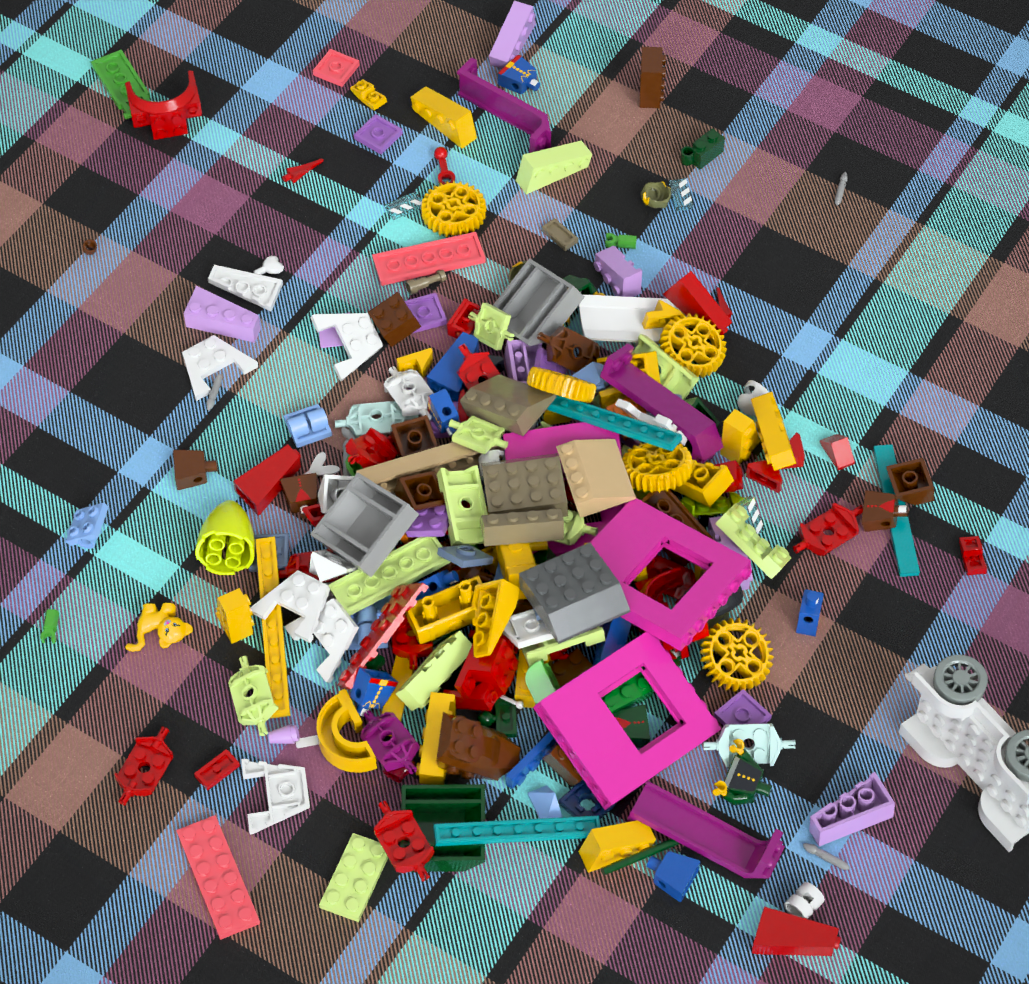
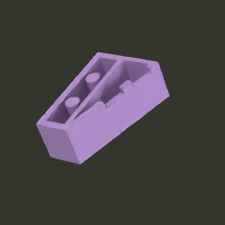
(618, 272)
(520, 359)

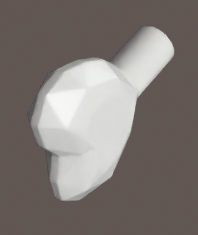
(270, 266)

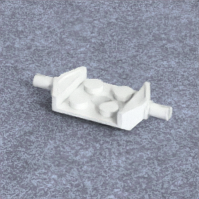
(411, 401)

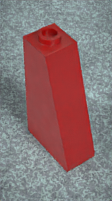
(693, 298)
(263, 481)
(793, 935)

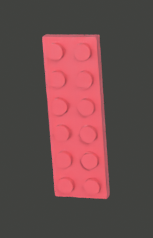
(428, 258)
(218, 877)

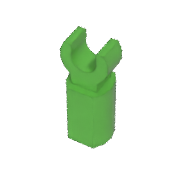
(621, 241)
(50, 625)

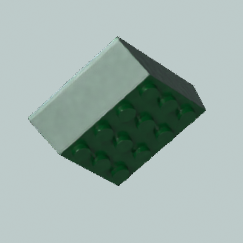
(446, 805)

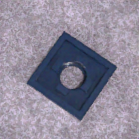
(573, 798)

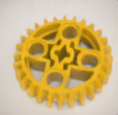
(453, 209)
(694, 344)
(561, 384)
(657, 468)
(728, 656)

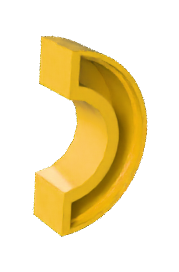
(338, 751)

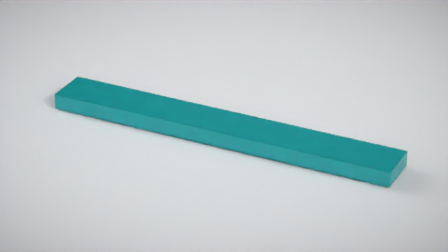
(616, 422)
(901, 534)
(514, 830)

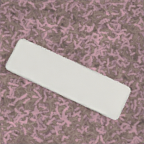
(307, 741)

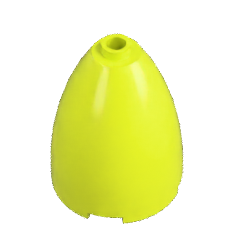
(228, 526)

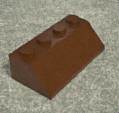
(670, 505)

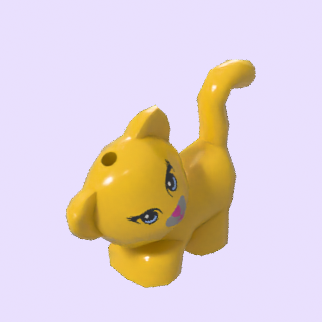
(170, 628)

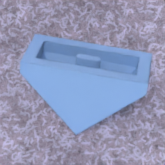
(545, 803)

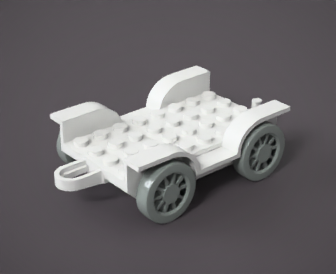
(963, 729)

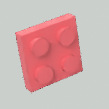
(336, 67)

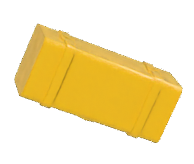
(516, 559)
(443, 611)

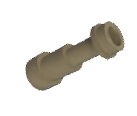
(414, 285)

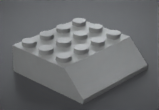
(537, 302)
(364, 524)

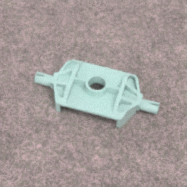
(361, 419)
(765, 747)

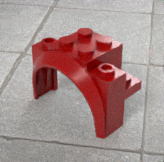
(168, 116)
(654, 588)
(493, 671)

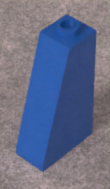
(445, 372)
(615, 634)

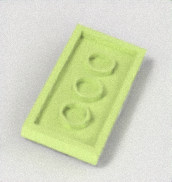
(354, 878)

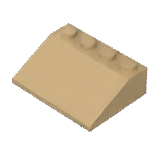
(595, 474)

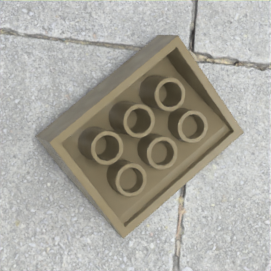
(506, 403)

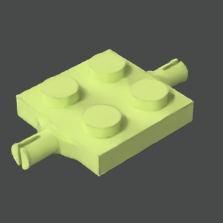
(491, 326)
(478, 434)

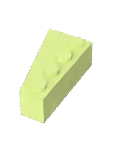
(551, 165)
(434, 671)

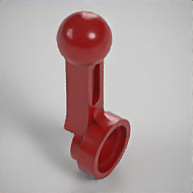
(441, 154)

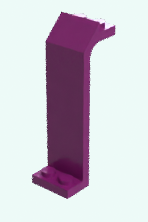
(504, 106)
(659, 400)
(707, 833)

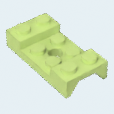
(672, 375)
(463, 521)
(754, 546)
(540, 650)

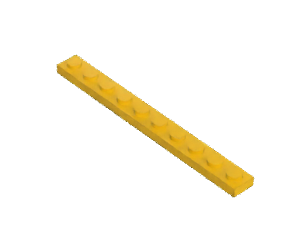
(273, 627)

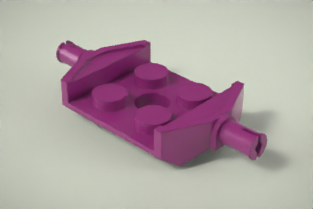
(398, 750)

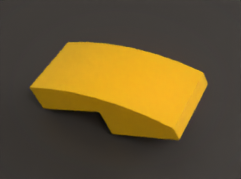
(366, 93)

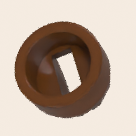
(91, 245)

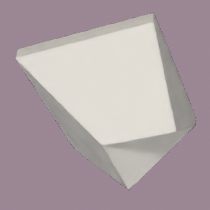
(330, 490)
(328, 565)

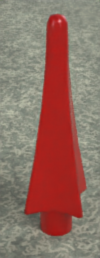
(297, 172)
(722, 303)

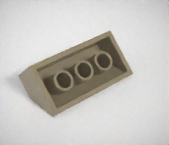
(522, 527)

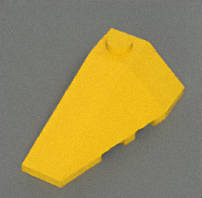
(493, 608)

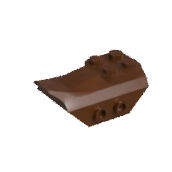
(474, 749)

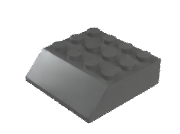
(574, 592)

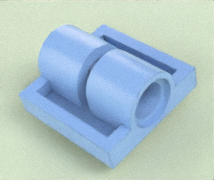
(308, 425)
(87, 525)
(364, 620)

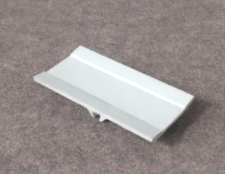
(618, 318)

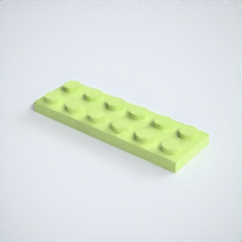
(399, 568)

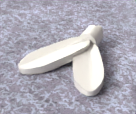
(318, 468)

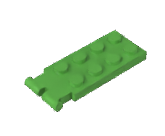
(114, 72)

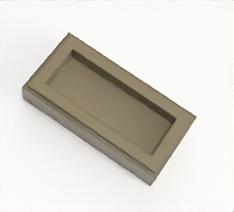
(559, 234)

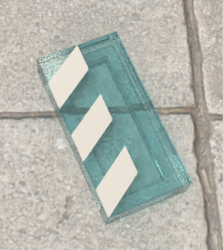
(681, 194)
(404, 205)
(754, 519)

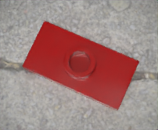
(217, 769)

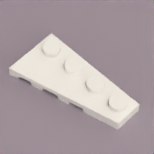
(249, 286)

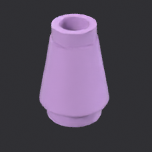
(284, 735)

